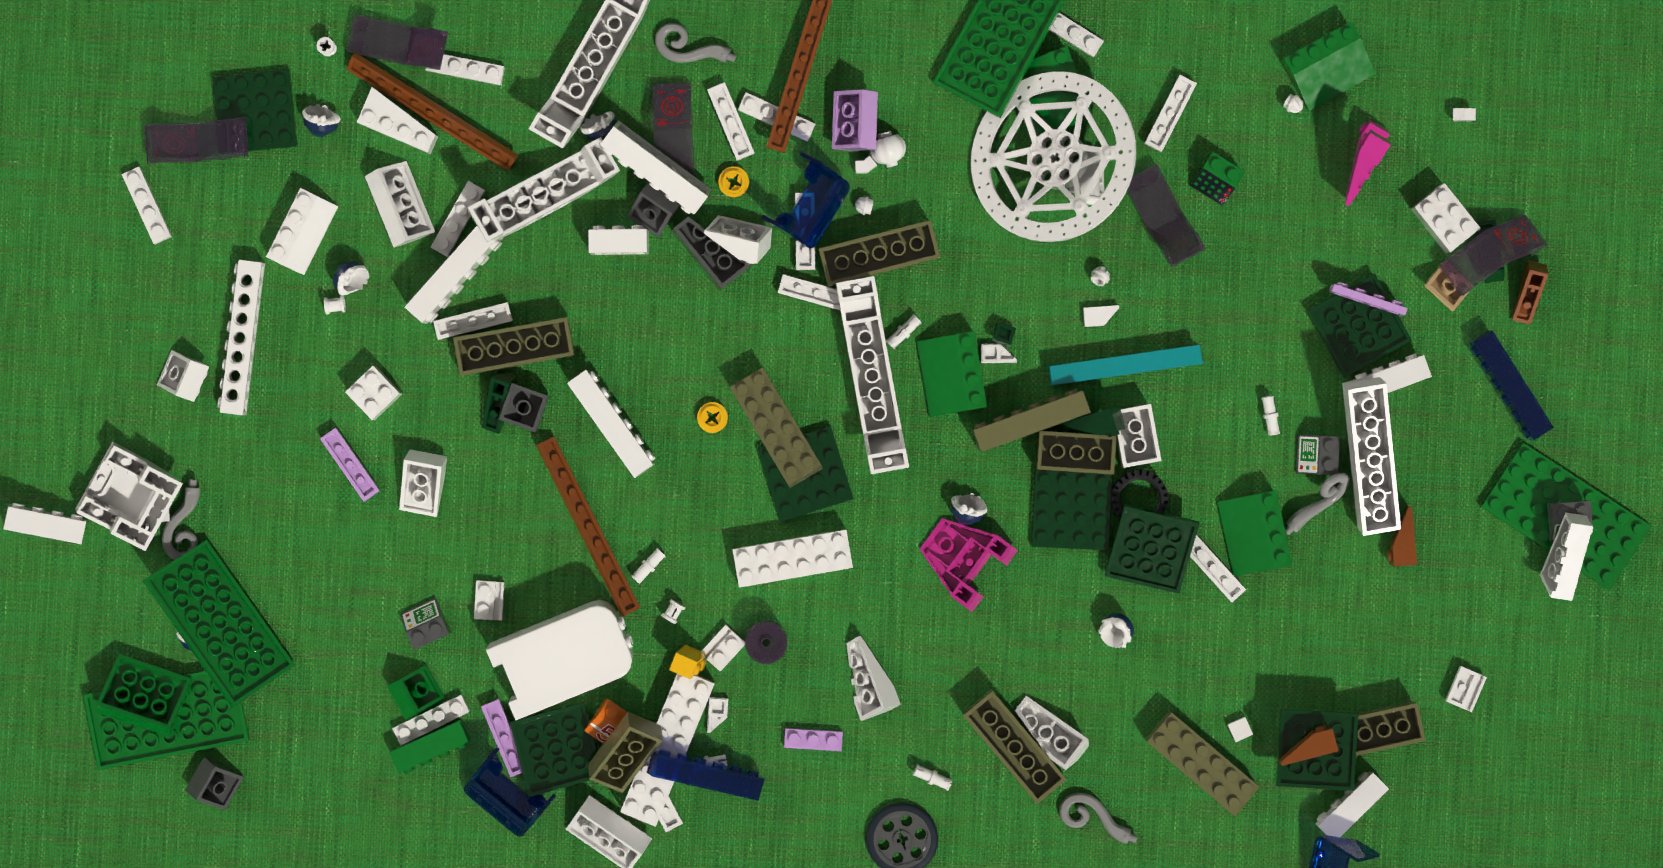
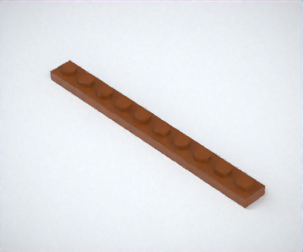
(799, 75)
(432, 111)
(588, 526)

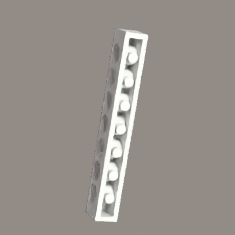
(249, 329)

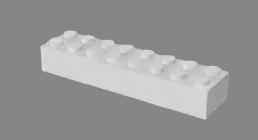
(1371, 456)
(678, 725)

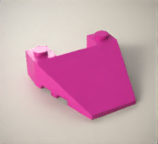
(1369, 152)
(959, 555)

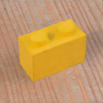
(688, 662)

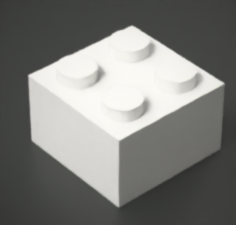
(373, 392)

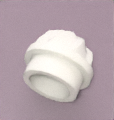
(1293, 104)
(864, 205)
(1100, 276)

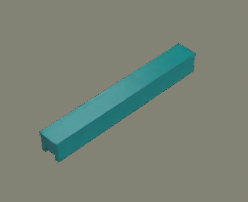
(1125, 365)

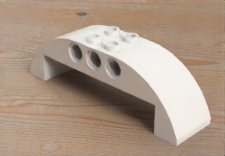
(543, 192)

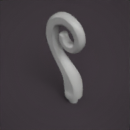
(710, 51)
(1329, 492)
(190, 501)
(1116, 831)

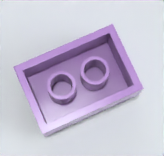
(854, 120)

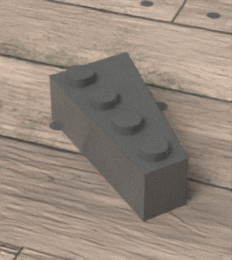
(711, 257)

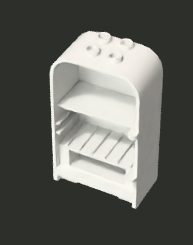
(563, 656)

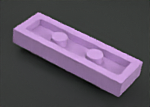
(813, 739)

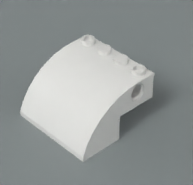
(129, 496)

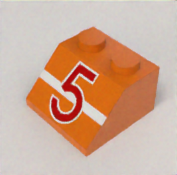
(605, 720)

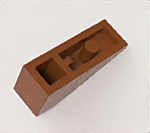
(1530, 291)
(1402, 546)
(1314, 744)

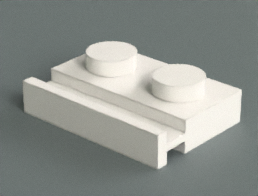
(489, 600)
(723, 647)
(1465, 689)

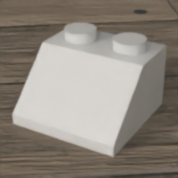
(182, 376)

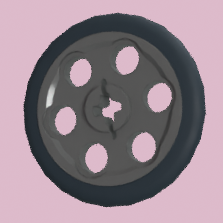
(894, 813)

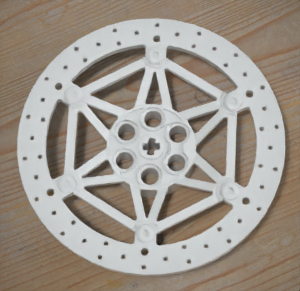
(1079, 224)

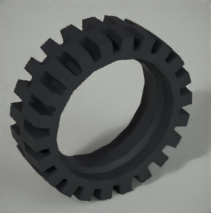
(1139, 475)

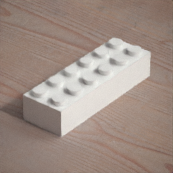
(655, 167)
(451, 276)
(611, 423)
(792, 558)

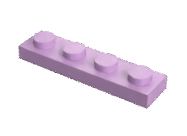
(1375, 301)
(350, 464)
(503, 735)

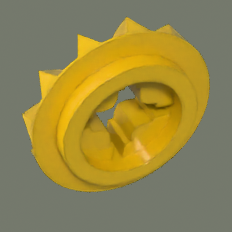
(732, 172)
(702, 417)

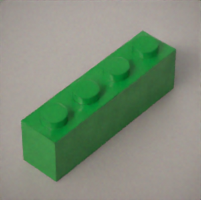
(429, 746)

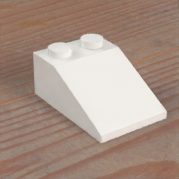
(740, 238)
(422, 482)

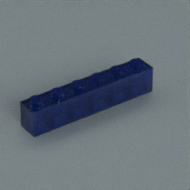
(1511, 385)
(705, 775)

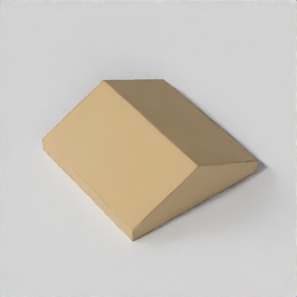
(1444, 290)

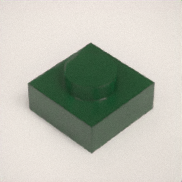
(1003, 334)

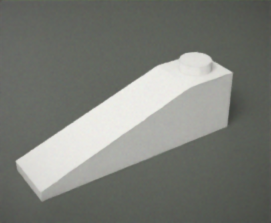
(873, 688)
(1054, 736)

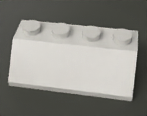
(399, 203)
(302, 231)
(608, 833)

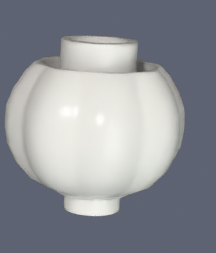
(888, 149)

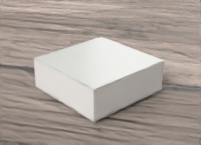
(1240, 729)

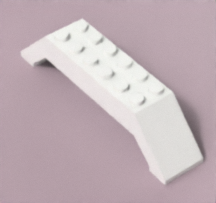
(588, 70)
(872, 375)

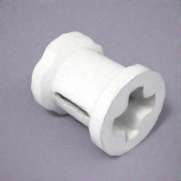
(324, 41)
(334, 304)
(673, 611)

